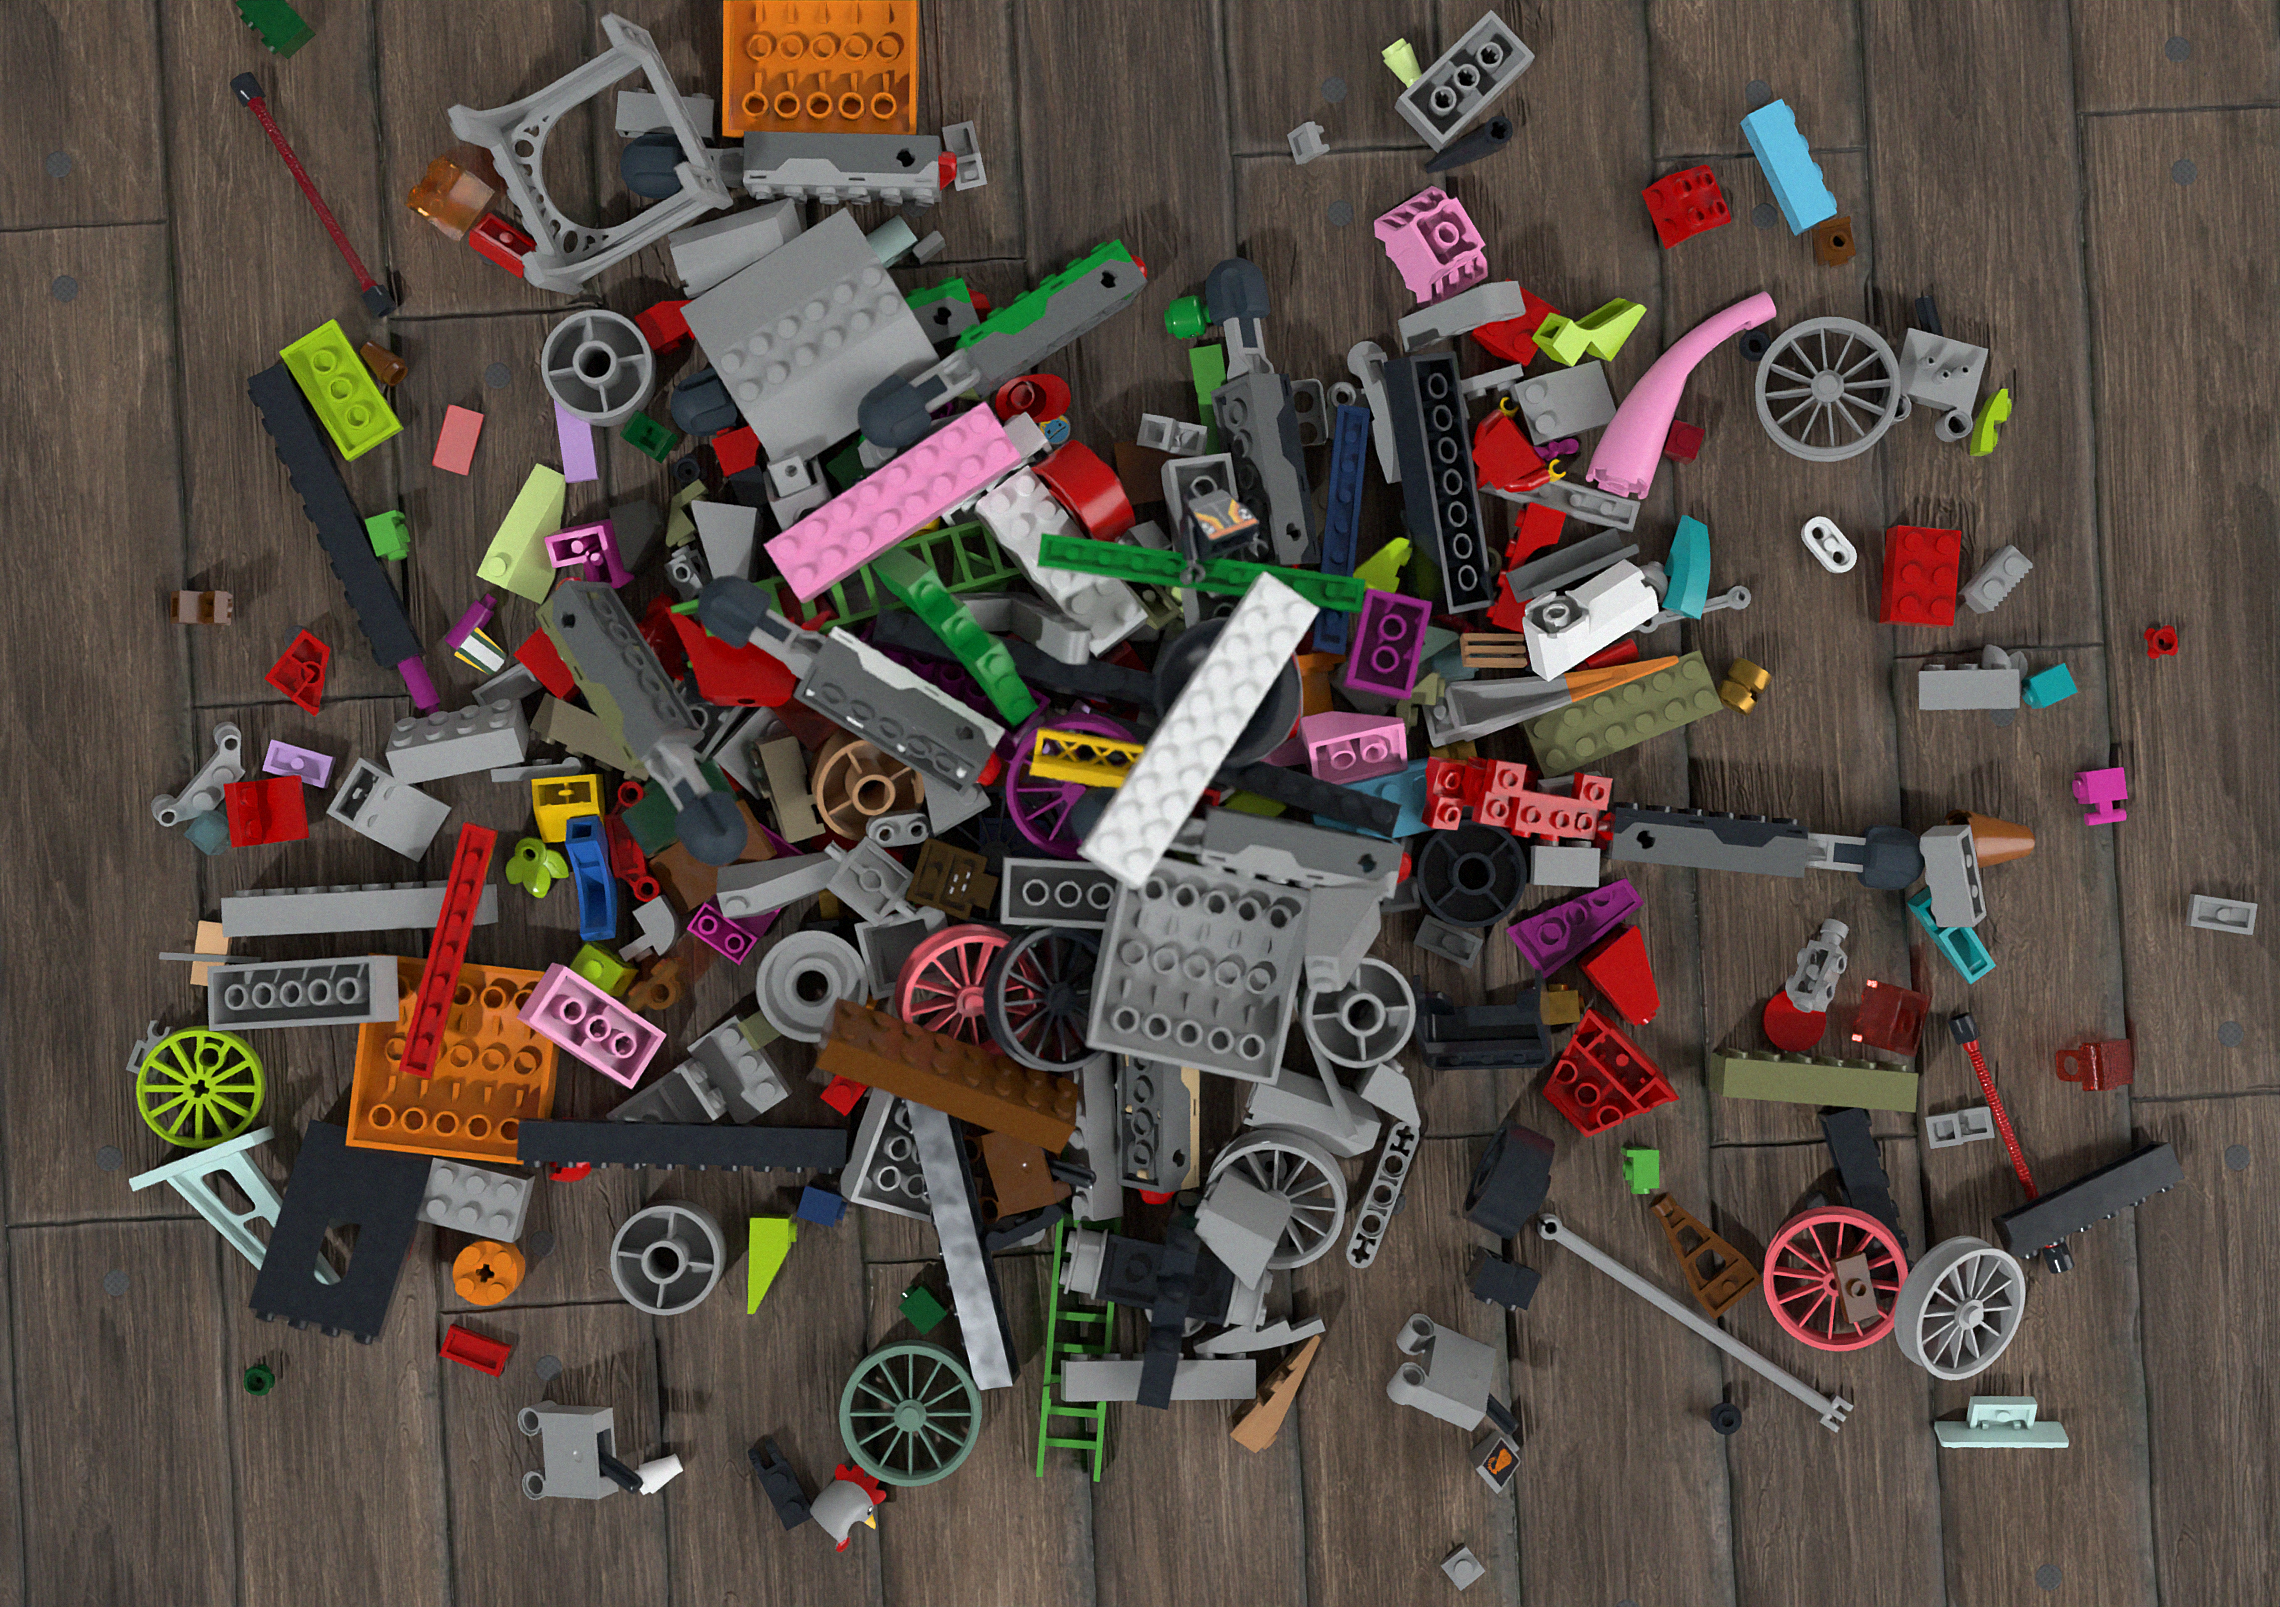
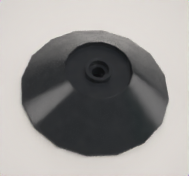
(1271, 719)

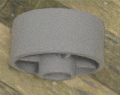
(621, 390)
(790, 958)
(1375, 1036)
(686, 1230)

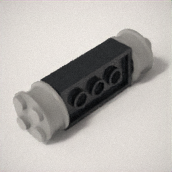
(1131, 1276)

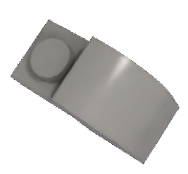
(661, 929)

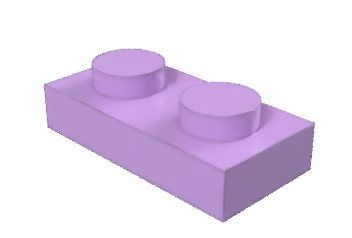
(293, 760)

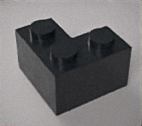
(1501, 1280)

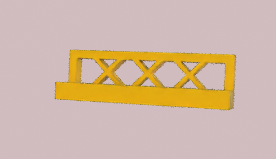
(1079, 770)

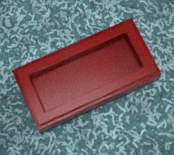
(475, 1350)

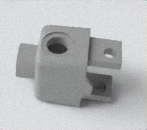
(796, 492)

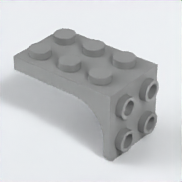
(676, 1097)

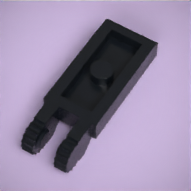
(782, 1486)

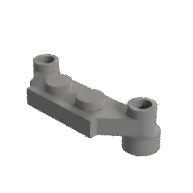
(207, 786)

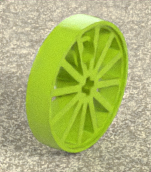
(190, 1091)

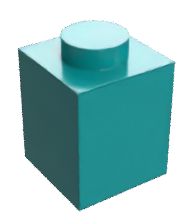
(2047, 686)

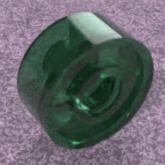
(653, 817)

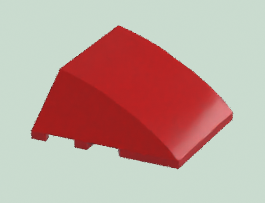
(1605, 1077)

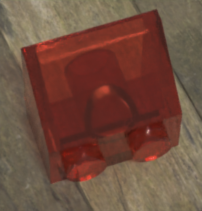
(1891, 1018)

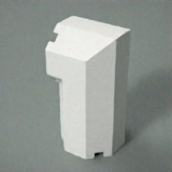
(1574, 626)

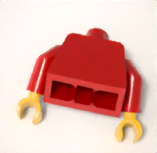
(1507, 455)

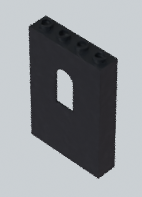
(353, 1185)

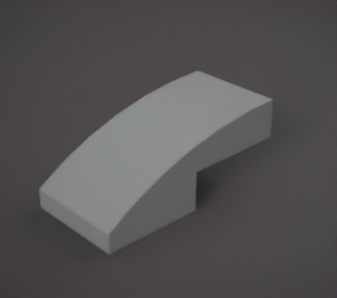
(963, 142)
(1172, 436)
(1959, 1126)

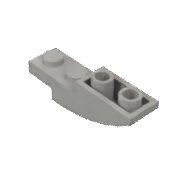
(1381, 429)

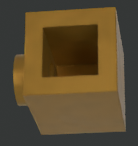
(1564, 1004)

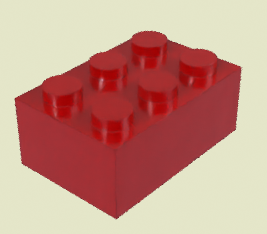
(1920, 577)

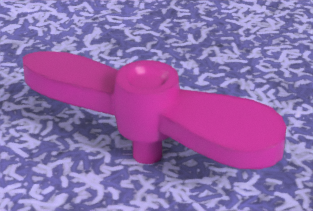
(1553, 448)

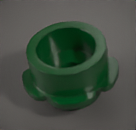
(253, 1386)

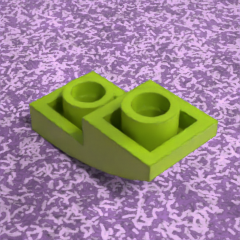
(1994, 412)

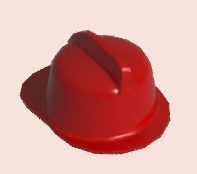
(1040, 395)

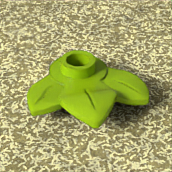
(536, 871)

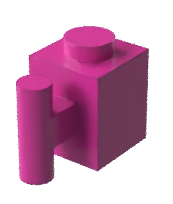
(2101, 788)

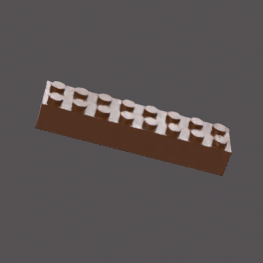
(947, 1075)

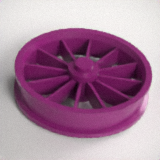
(1070, 790)

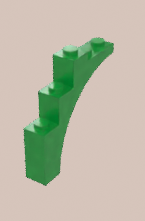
(955, 624)

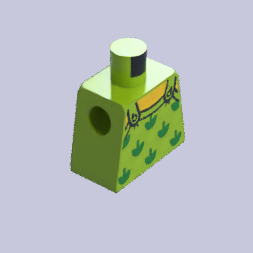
(603, 968)

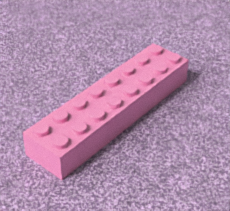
(893, 503)

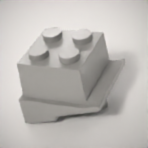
(891, 943)

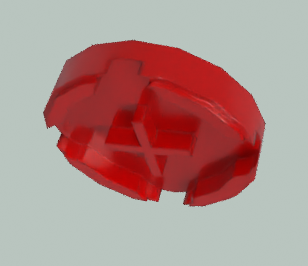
(1790, 1027)

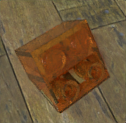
(448, 197)

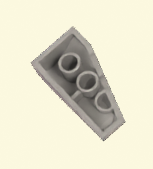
(771, 884)

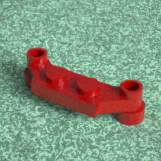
(625, 854)

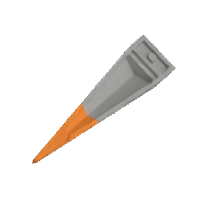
(1486, 706)

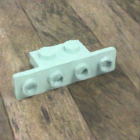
(2001, 1423)

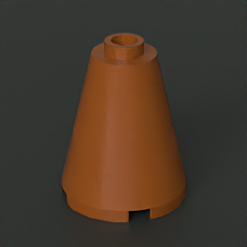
(1994, 838)

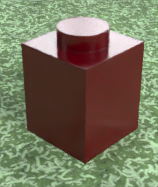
(1682, 442)

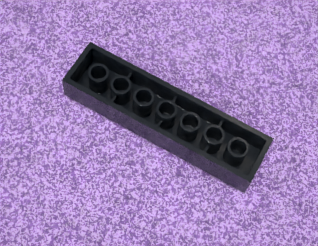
(1439, 482)

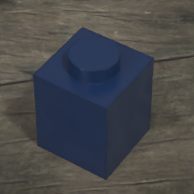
(822, 1205)

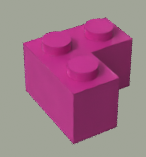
(594, 547)

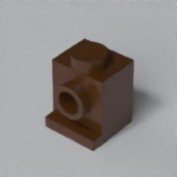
(1823, 242)

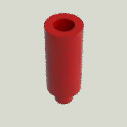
(1615, 655)

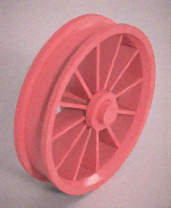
(965, 993)
(1826, 1279)

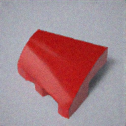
(302, 671)

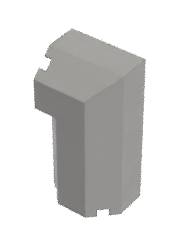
(726, 246)
(1304, 1106)

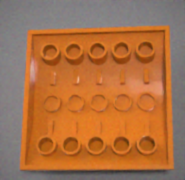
(820, 66)
(483, 1079)

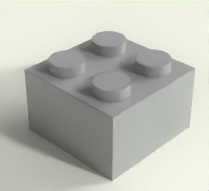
(1562, 866)

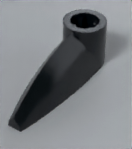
(1473, 146)

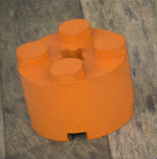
(473, 1280)

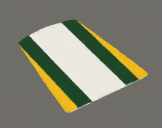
(481, 652)

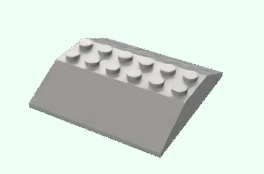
(809, 337)
(1200, 971)

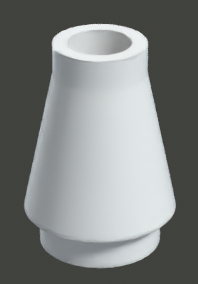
(658, 1473)

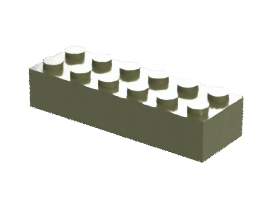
(1620, 716)
(1813, 1082)

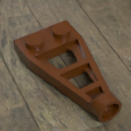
(1726, 1285)

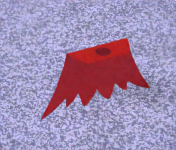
(738, 674)

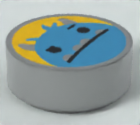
(1056, 430)

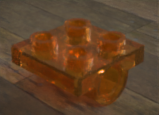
(648, 992)

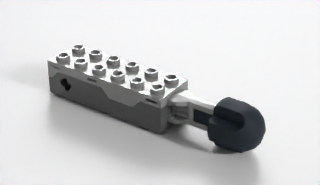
(803, 167)
(1272, 847)

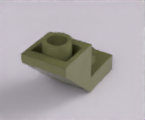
(680, 527)
(1426, 692)

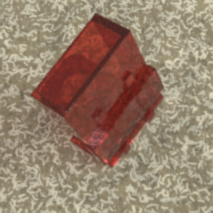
(2100, 1064)

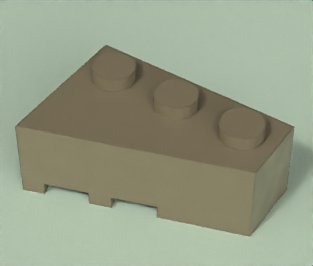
(785, 786)

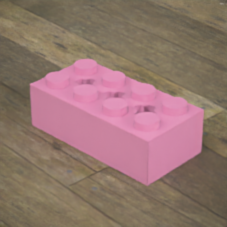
(591, 1005)

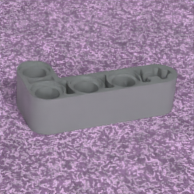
(1461, 314)

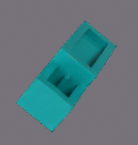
(1688, 569)
(1957, 943)

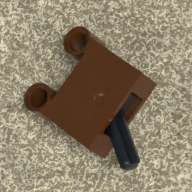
(1022, 1174)

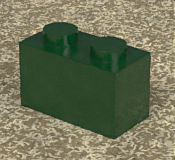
(280, 24)

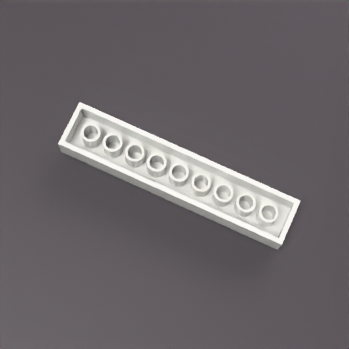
(1198, 731)

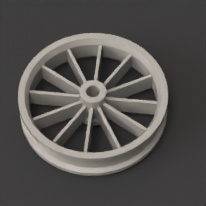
(1827, 388)
(1309, 1151)
(1959, 1307)

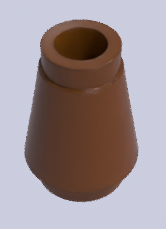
(385, 364)

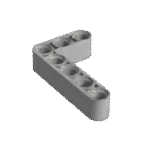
(1033, 621)

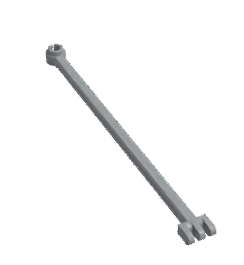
(1825, 1406)

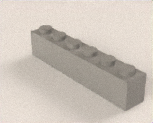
(1194, 1379)

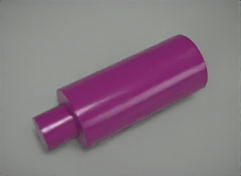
(476, 616)
(420, 685)

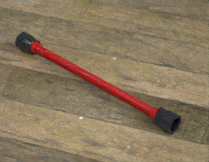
(1966, 1033)

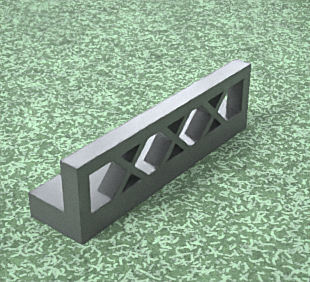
(1568, 565)

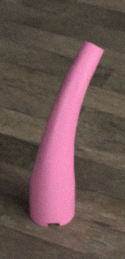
(1637, 432)

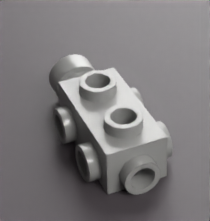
(685, 576)
(1818, 969)

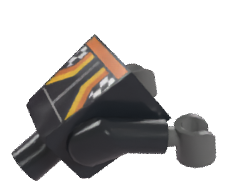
(1214, 527)

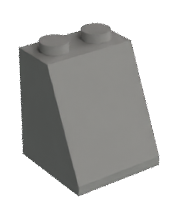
(730, 538)
(1339, 934)
(1241, 1226)

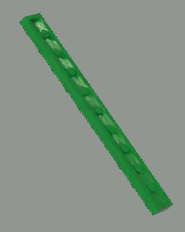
(1165, 567)

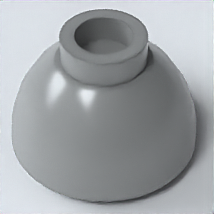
(1656, 578)

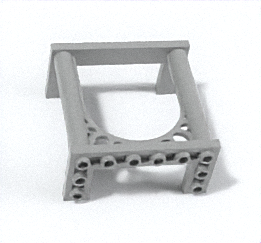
(505, 126)

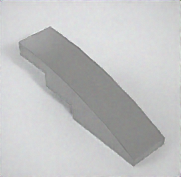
(1273, 1333)

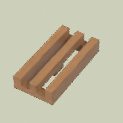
(1476, 638)

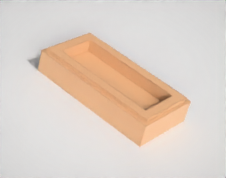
(210, 942)

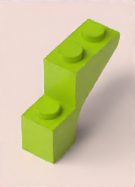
(1597, 333)
(1382, 567)

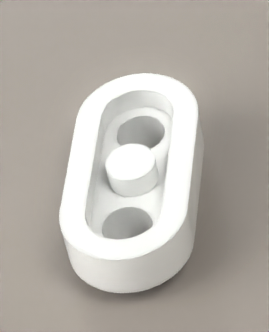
(1830, 542)

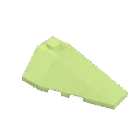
(519, 552)

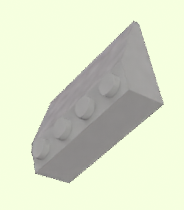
(883, 1161)

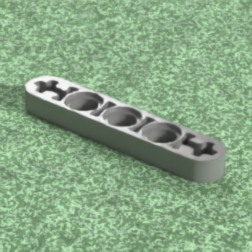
(1381, 1209)

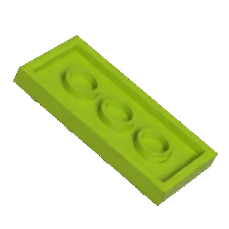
(341, 390)

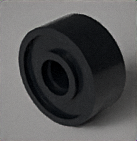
(1438, 881)
(1509, 1179)

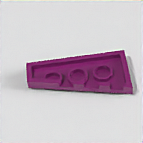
(1567, 929)

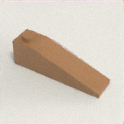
(1260, 1418)

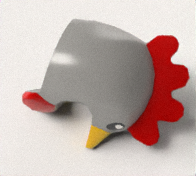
(845, 1501)

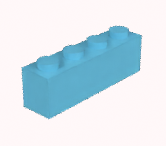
(1789, 166)

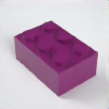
(1387, 644)

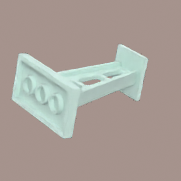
(187, 1178)

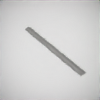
(209, 958)

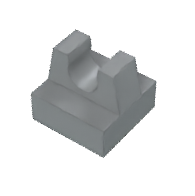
(1307, 143)

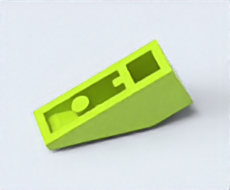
(768, 1246)

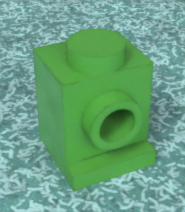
(388, 535)
(1641, 1168)

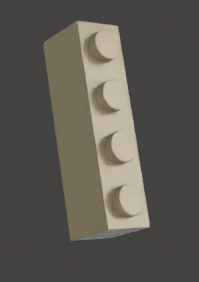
(582, 735)

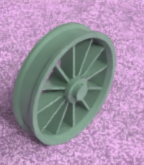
(910, 1413)

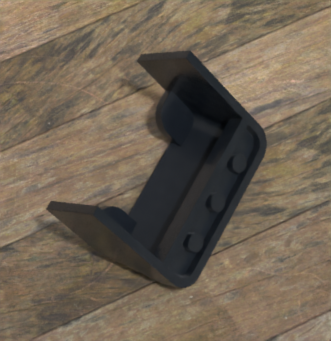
(1483, 1034)

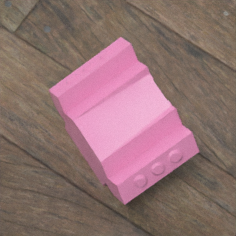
(1433, 246)

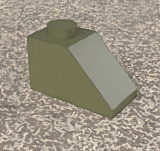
(758, 1030)

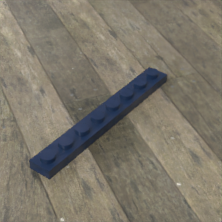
(1341, 519)

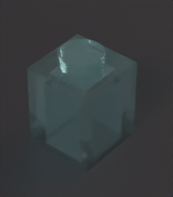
(210, 832)

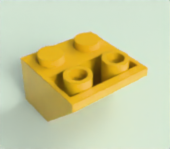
(564, 799)

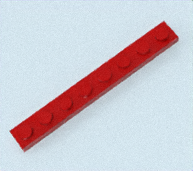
(448, 949)

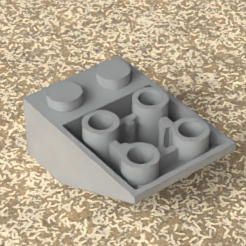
(388, 813)

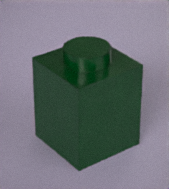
(922, 1306)

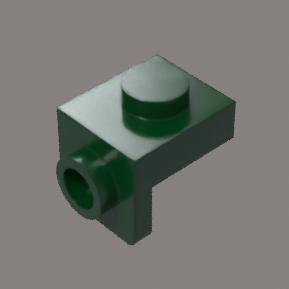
(648, 436)

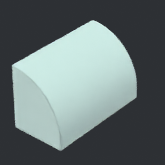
(892, 241)

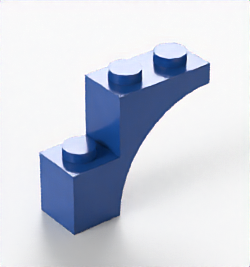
(595, 883)

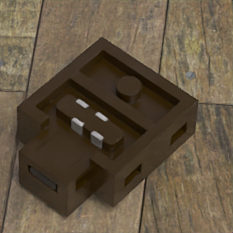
(952, 879)

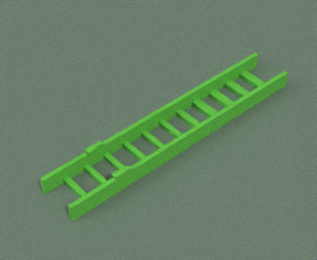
(922, 542)
(1099, 1412)

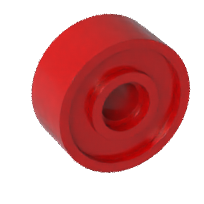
(1087, 492)

